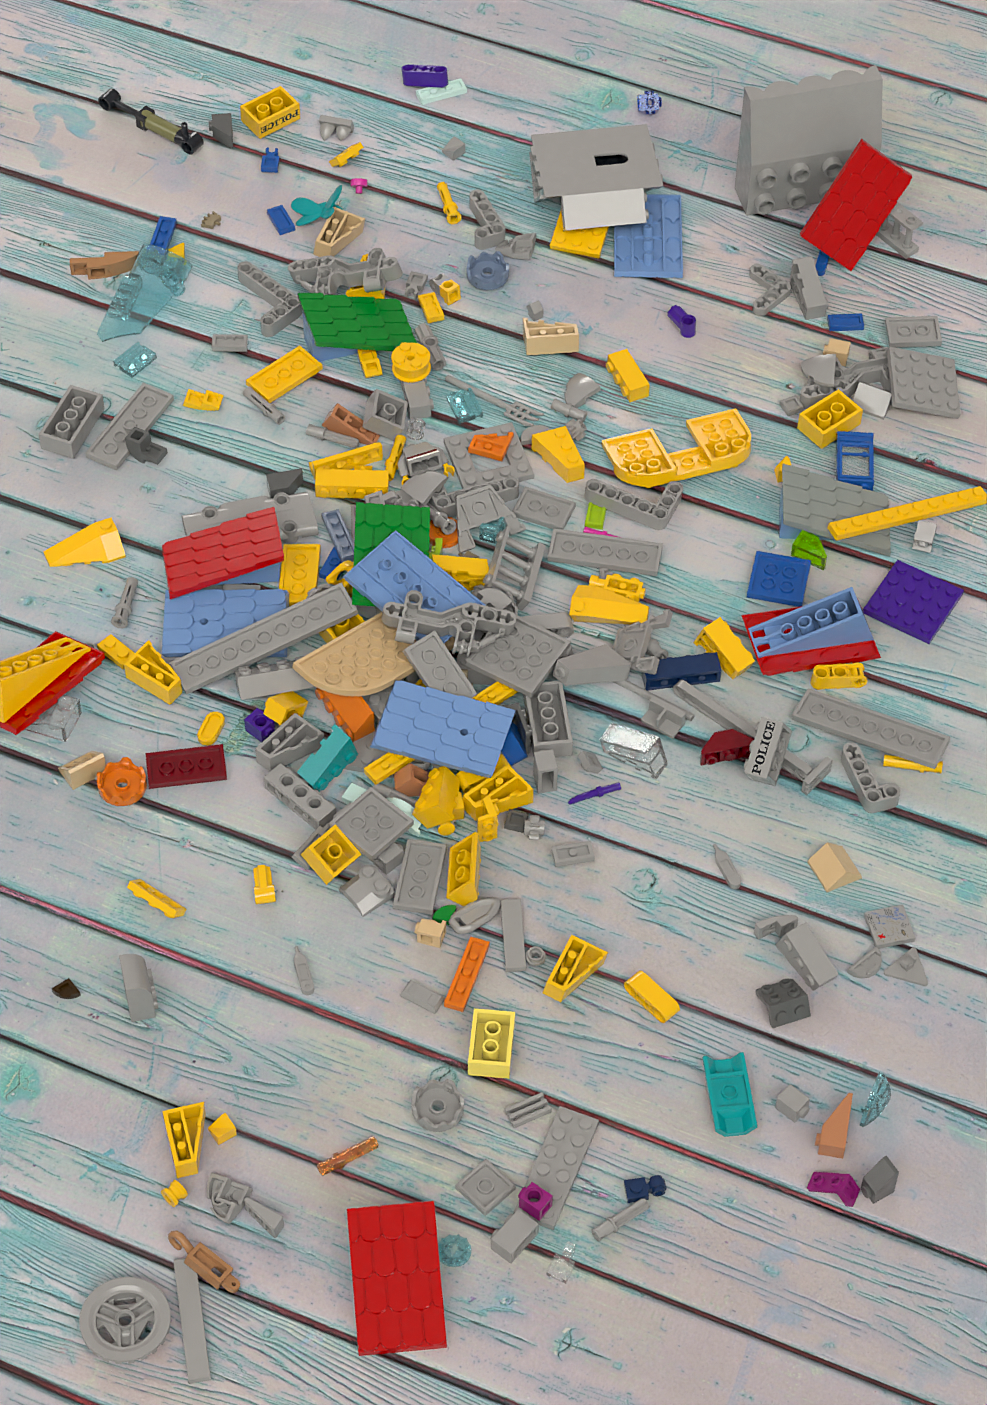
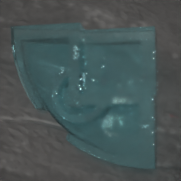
(878, 1100)

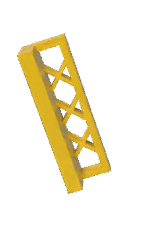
(347, 460)

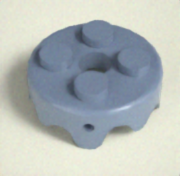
(490, 263)

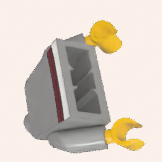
(420, 458)

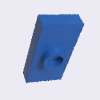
(330, 564)

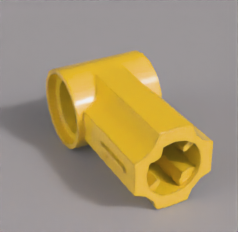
(263, 888)

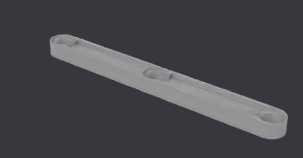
(730, 721)

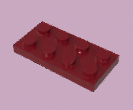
(186, 766)

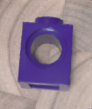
(259, 725)

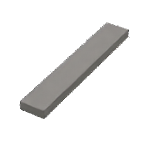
(192, 1323)

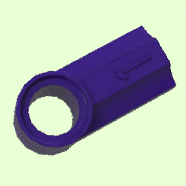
(684, 321)

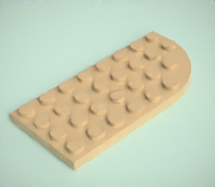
(359, 660)

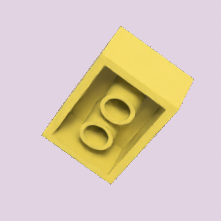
(491, 1043)

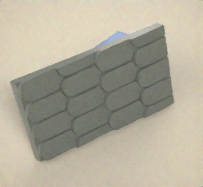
(815, 500)

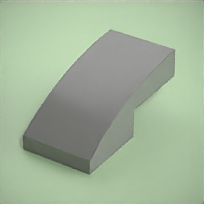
(777, 924)

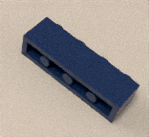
(690, 668)

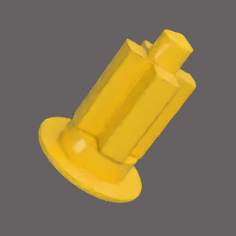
(446, 828)

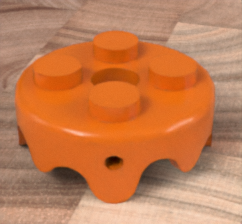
(120, 772)

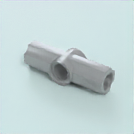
(430, 341)

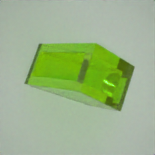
(809, 547)

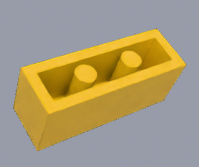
(627, 375)

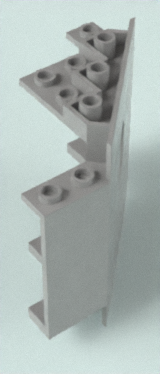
(594, 194)

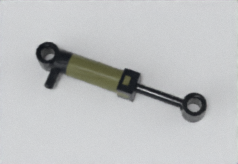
(147, 119)

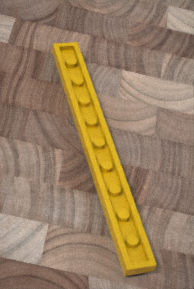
(907, 513)
(391, 762)

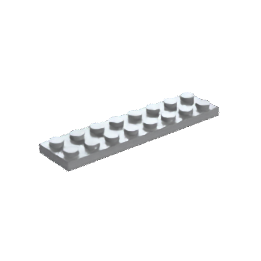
(871, 728)

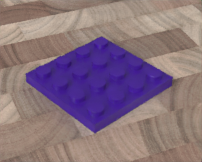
(913, 601)

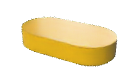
(211, 728)

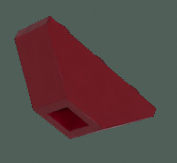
(725, 746)

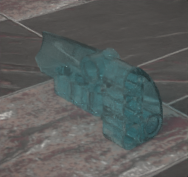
(144, 292)

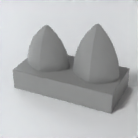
(329, 124)

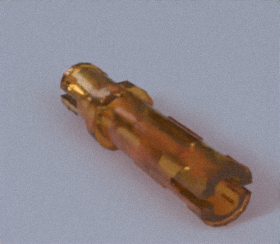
(346, 1156)

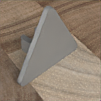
(908, 968)

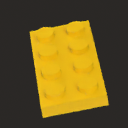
(284, 374)
(299, 570)

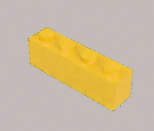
(350, 483)

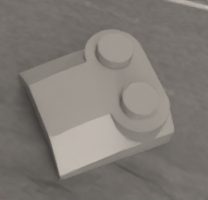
(368, 890)

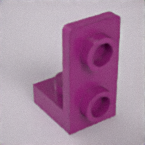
(836, 1183)

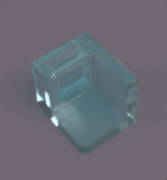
(489, 531)

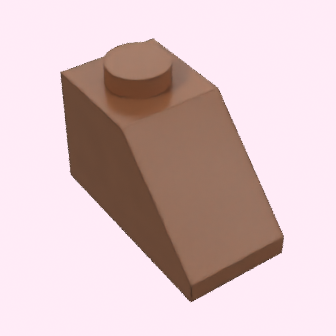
(410, 780)

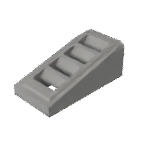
(267, 1218)

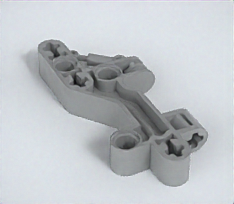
(332, 272)
(847, 379)
(449, 622)

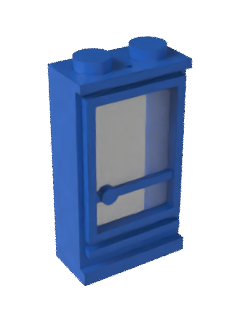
(855, 458)

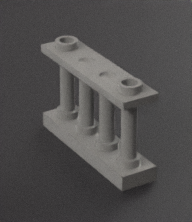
(893, 237)
(530, 568)

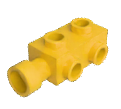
(629, 588)

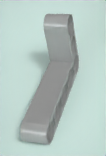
(285, 303)
(445, 502)
(633, 506)

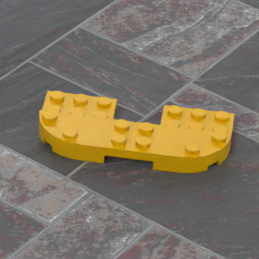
(643, 461)

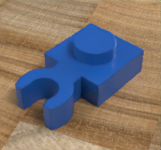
(270, 162)

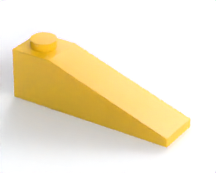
(92, 544)
(603, 606)

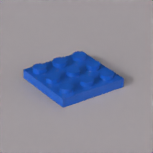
(779, 579)

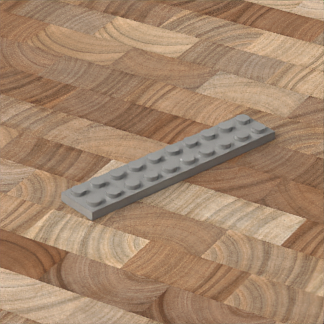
(264, 638)

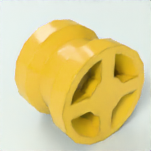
(174, 1193)

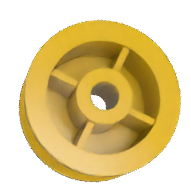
(411, 362)

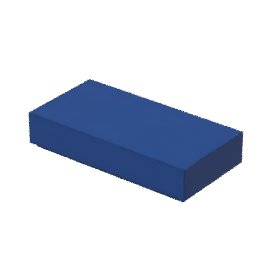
(281, 220)
(845, 322)

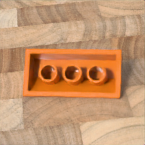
(349, 712)

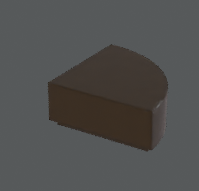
(66, 990)

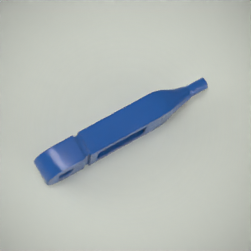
(821, 263)

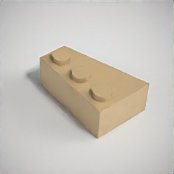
(338, 232)
(550, 338)

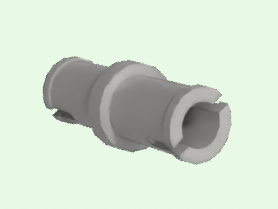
(568, 410)

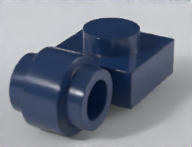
(638, 1189)

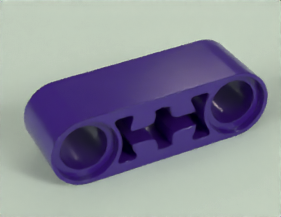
(424, 75)

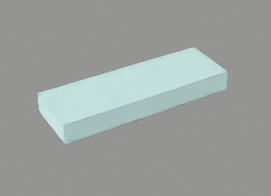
(433, 94)

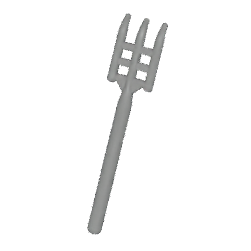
(509, 407)

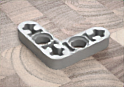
(760, 275)

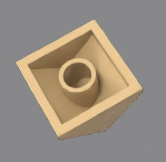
(83, 769)
(833, 867)

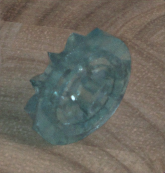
(460, 1257)

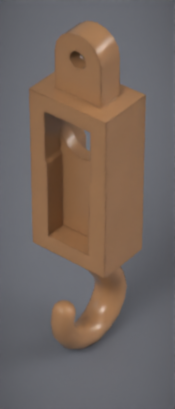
(203, 1261)

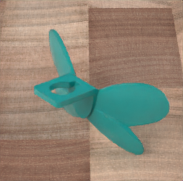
(312, 210)

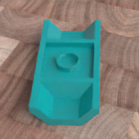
(730, 1095)

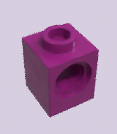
(535, 1209)

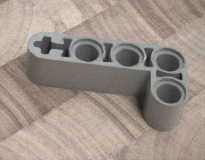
(492, 228)
(865, 783)

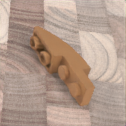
(103, 267)

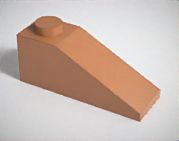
(348, 424)
(834, 1130)

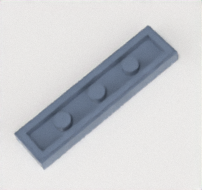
(339, 534)

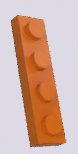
(466, 974)

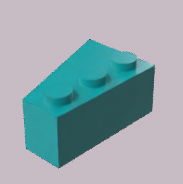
(329, 760)

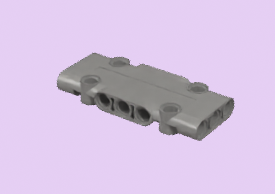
(292, 511)

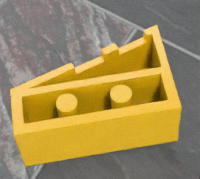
(731, 653)

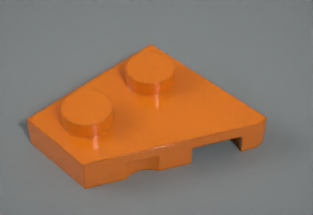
(491, 445)

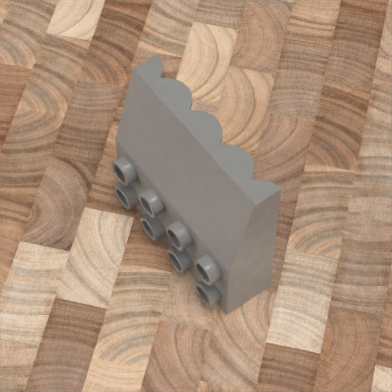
(802, 137)

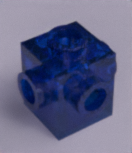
(642, 102)

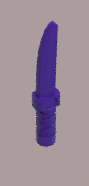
(599, 791)

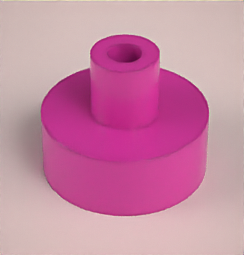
(358, 183)

